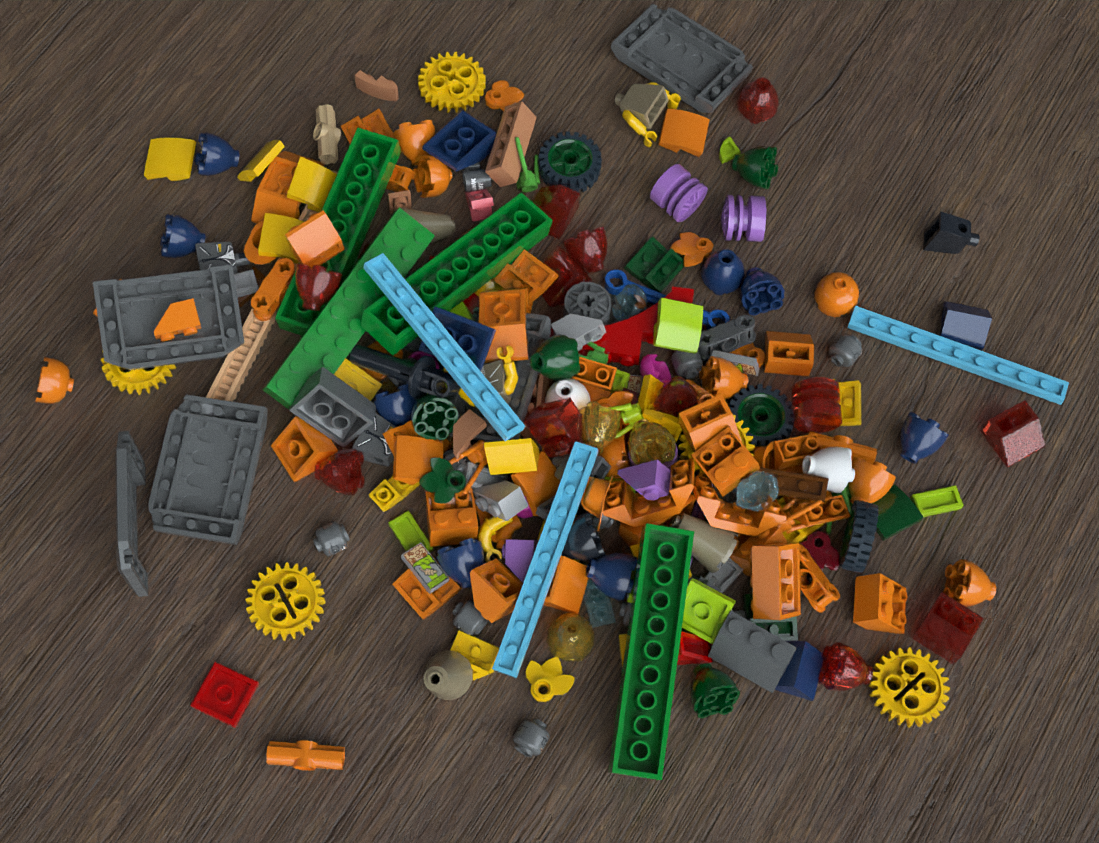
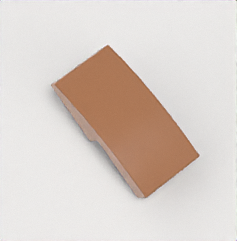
(379, 88)
(399, 199)

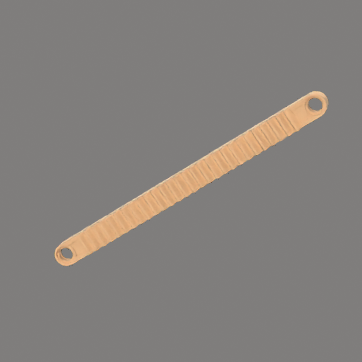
(240, 360)

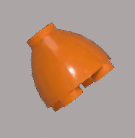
(413, 137)
(722, 377)
(870, 481)
(968, 583)

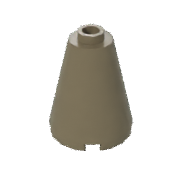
(438, 224)
(709, 543)
(448, 675)

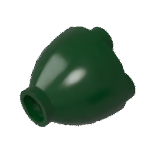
(757, 166)
(556, 358)
(434, 417)
(712, 691)

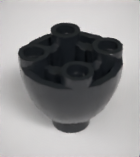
(583, 540)

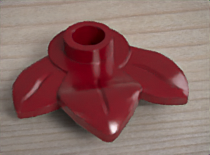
(823, 555)

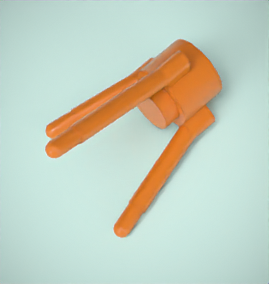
(475, 454)
(786, 526)

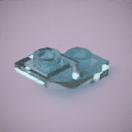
(597, 606)

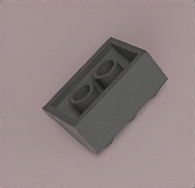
(333, 407)
(752, 651)

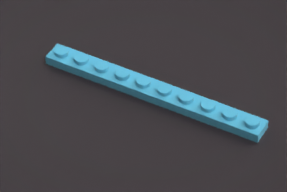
(444, 347)
(958, 355)
(545, 560)

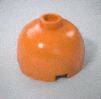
(431, 176)
(836, 294)
(54, 381)
(616, 456)

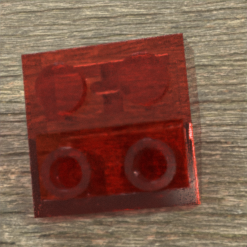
(556, 426)
(1014, 433)
(948, 628)

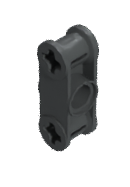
(727, 336)

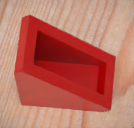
(693, 650)

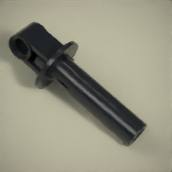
(421, 377)

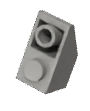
(580, 328)
(500, 499)

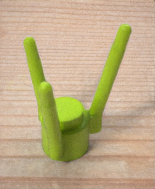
(629, 414)

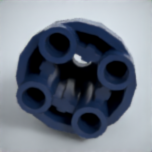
(215, 155)
(179, 237)
(723, 272)
(761, 292)
(395, 407)
(920, 438)
(461, 560)
(612, 574)

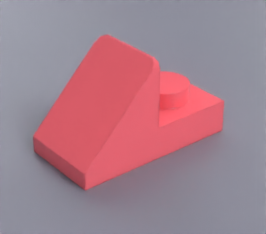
(479, 204)

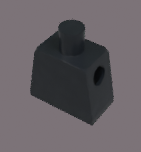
(949, 234)

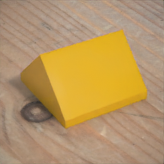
(512, 456)

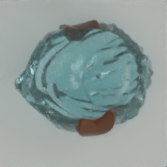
(629, 302)
(757, 491)

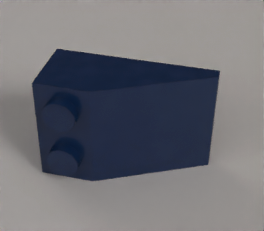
(461, 142)
(470, 335)

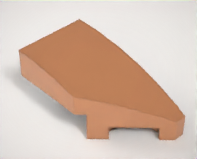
(465, 430)

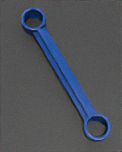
(654, 296)

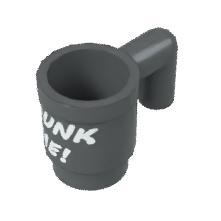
(475, 178)

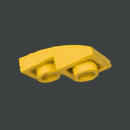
(391, 492)

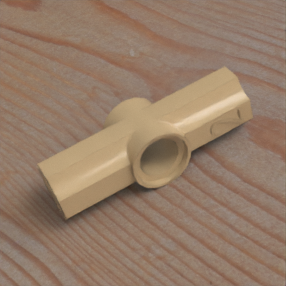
(326, 134)

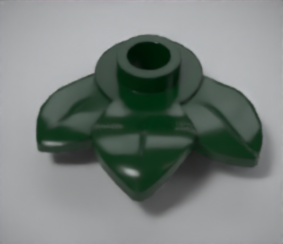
(439, 480)

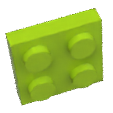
(705, 610)

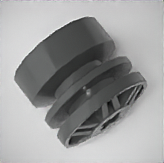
(589, 295)

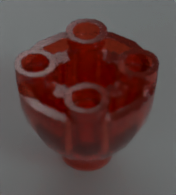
(758, 101)
(588, 249)
(316, 285)
(675, 397)
(342, 471)
(843, 668)

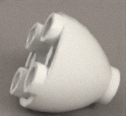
(568, 388)
(832, 464)

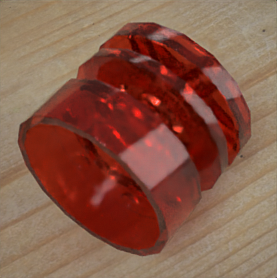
(816, 405)

